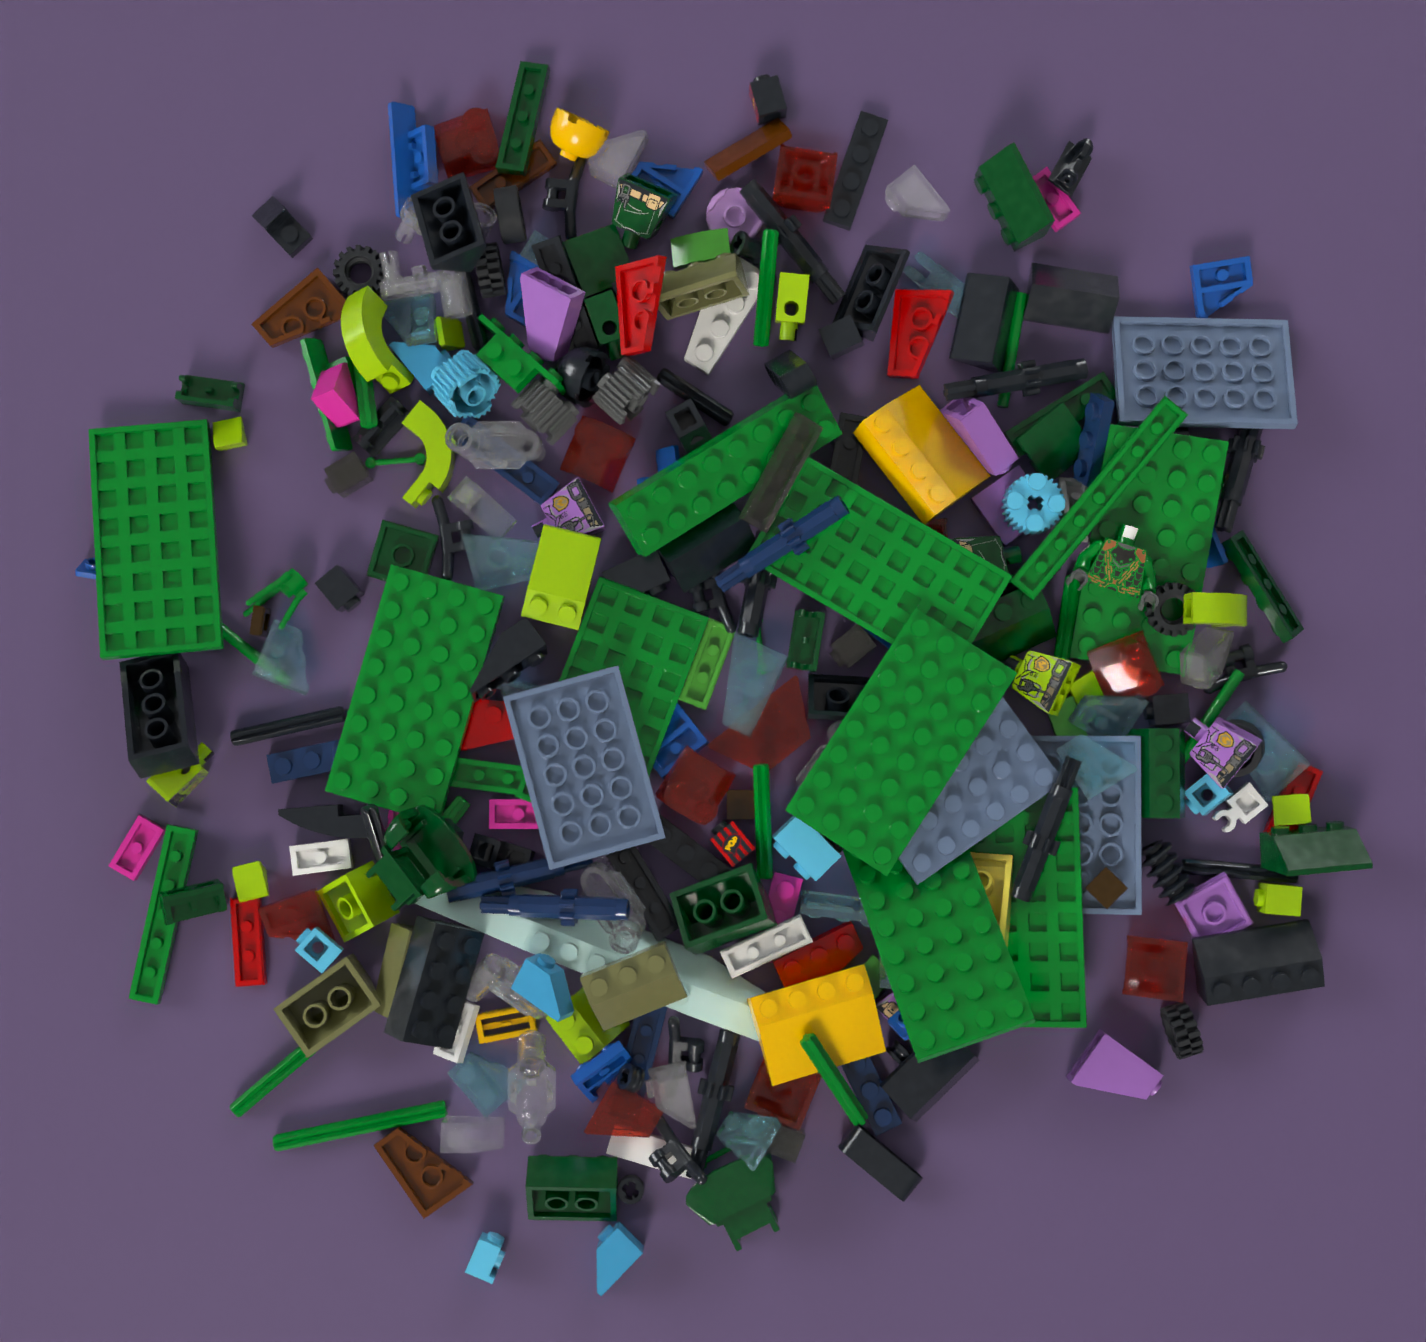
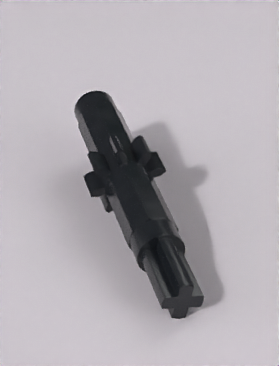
(791, 239)
(1025, 378)
(1244, 451)
(754, 601)
(1042, 840)
(714, 1092)

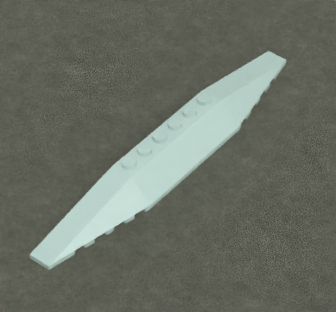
(586, 946)

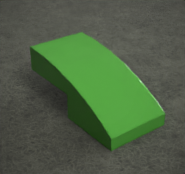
(699, 247)

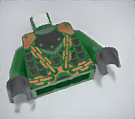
(1118, 567)

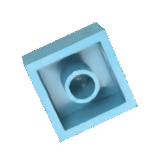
(806, 847)

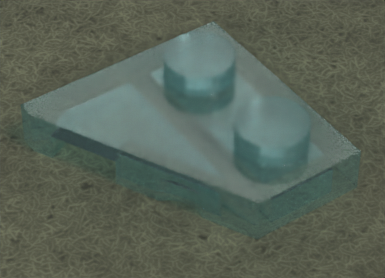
(481, 1082)

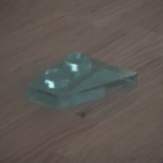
(413, 319)
(283, 658)
(1107, 714)
(1098, 767)
(748, 1136)

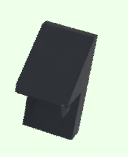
(282, 227)

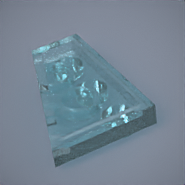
(499, 560)
(750, 683)
(1281, 759)

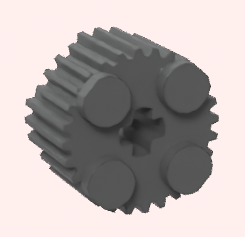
(626, 390)
(545, 411)

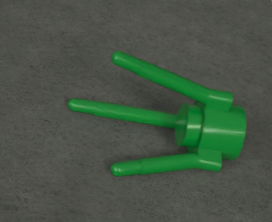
(289, 584)

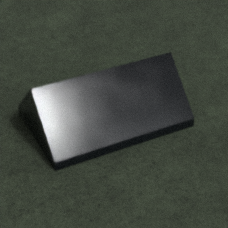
(450, 225)
(872, 288)
(1071, 298)
(984, 321)
(708, 548)
(832, 695)
(921, 1085)

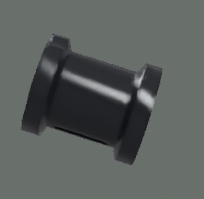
(746, 247)

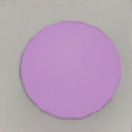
(731, 211)

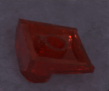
(468, 143)
(804, 179)
(598, 453)
(1126, 667)
(695, 786)
(1156, 968)
(784, 1101)

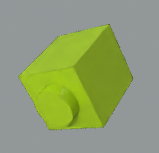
(1278, 899)

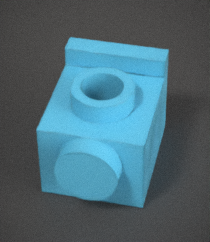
(1195, 795)
(322, 960)
(486, 1256)

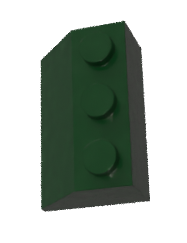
(1013, 198)
(1015, 625)
(1162, 772)
(1313, 849)
(722, 909)
(572, 1188)

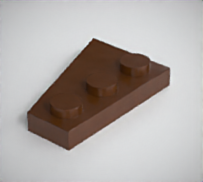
(302, 310)

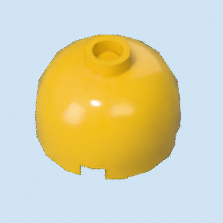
(576, 135)

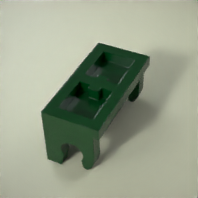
(210, 393)
(805, 640)
(192, 901)

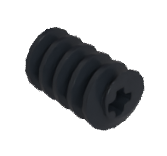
(1166, 871)

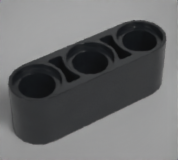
(790, 374)
(880, 1162)

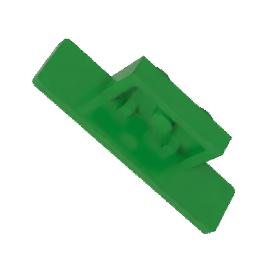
(509, 360)
(317, 361)

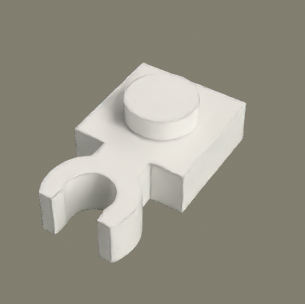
(1243, 804)

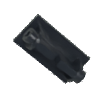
(1071, 166)
(389, 424)

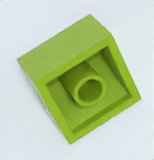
(357, 902)
(583, 1031)

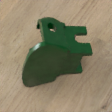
(430, 857)
(736, 1198)

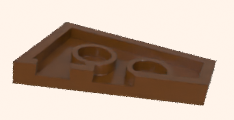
(420, 1171)

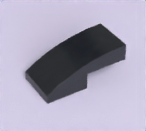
(489, 850)

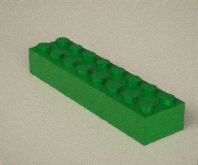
(714, 473)

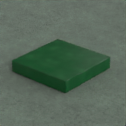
(595, 258)
(402, 548)

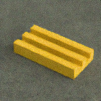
(504, 1035)

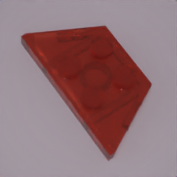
(776, 734)

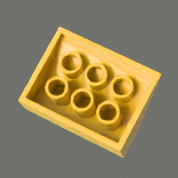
(920, 453)
(833, 1007)

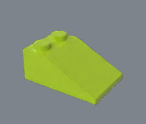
(561, 577)

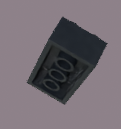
(158, 714)
(434, 982)

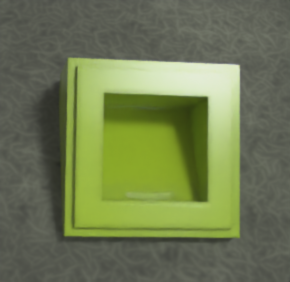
(450, 333)
(229, 434)
(1085, 685)
(1291, 809)
(250, 881)

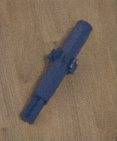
(791, 538)
(507, 878)
(567, 906)

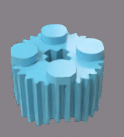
(465, 385)
(1036, 488)

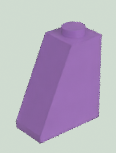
(549, 312)
(981, 434)
(1114, 1069)

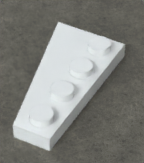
(719, 325)

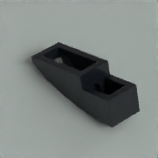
(326, 820)

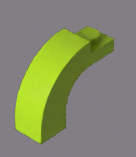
(365, 342)
(440, 459)
(1215, 609)

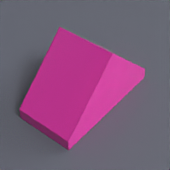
(336, 395)

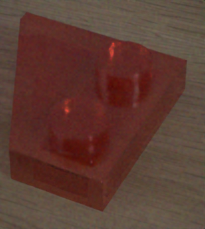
(295, 914)
(623, 1114)

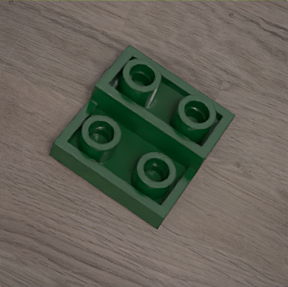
(1052, 442)

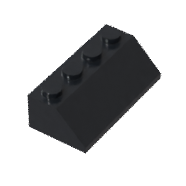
(1257, 962)

